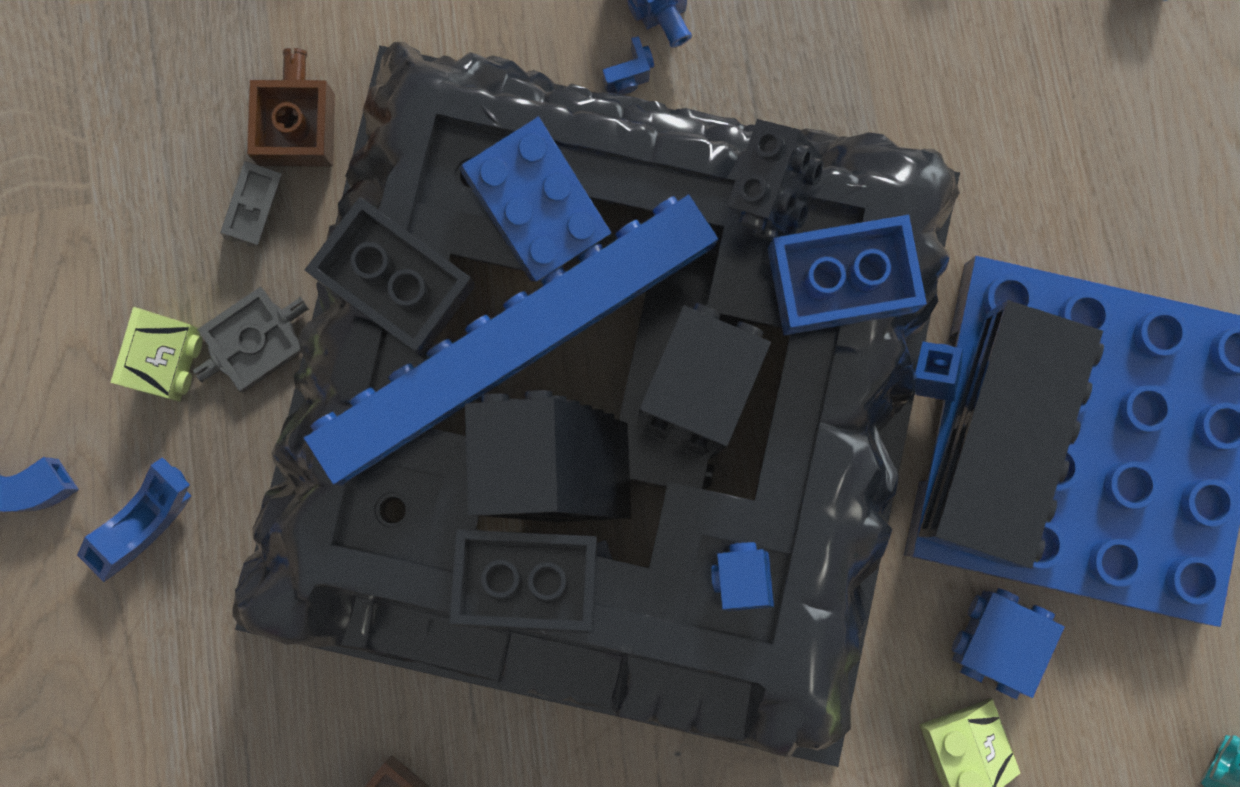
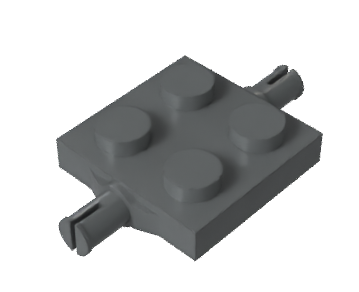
(251, 339)

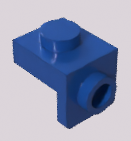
(626, 76)

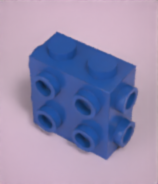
(1007, 643)

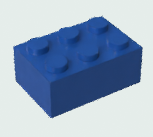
(535, 200)
(846, 274)

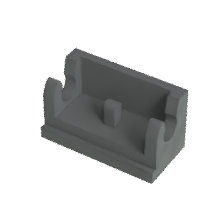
(250, 204)

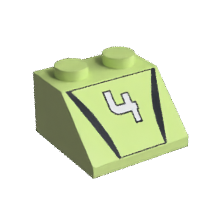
(157, 355)
(971, 747)

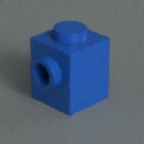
(938, 371)
(743, 578)

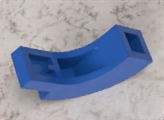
(36, 487)
(138, 523)

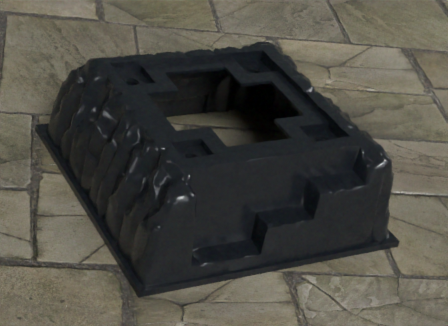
(660, 644)

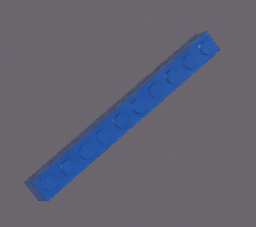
(510, 341)

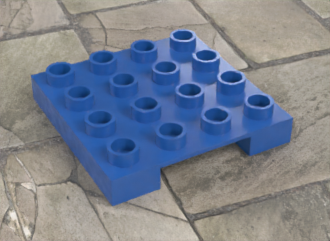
(1157, 454)

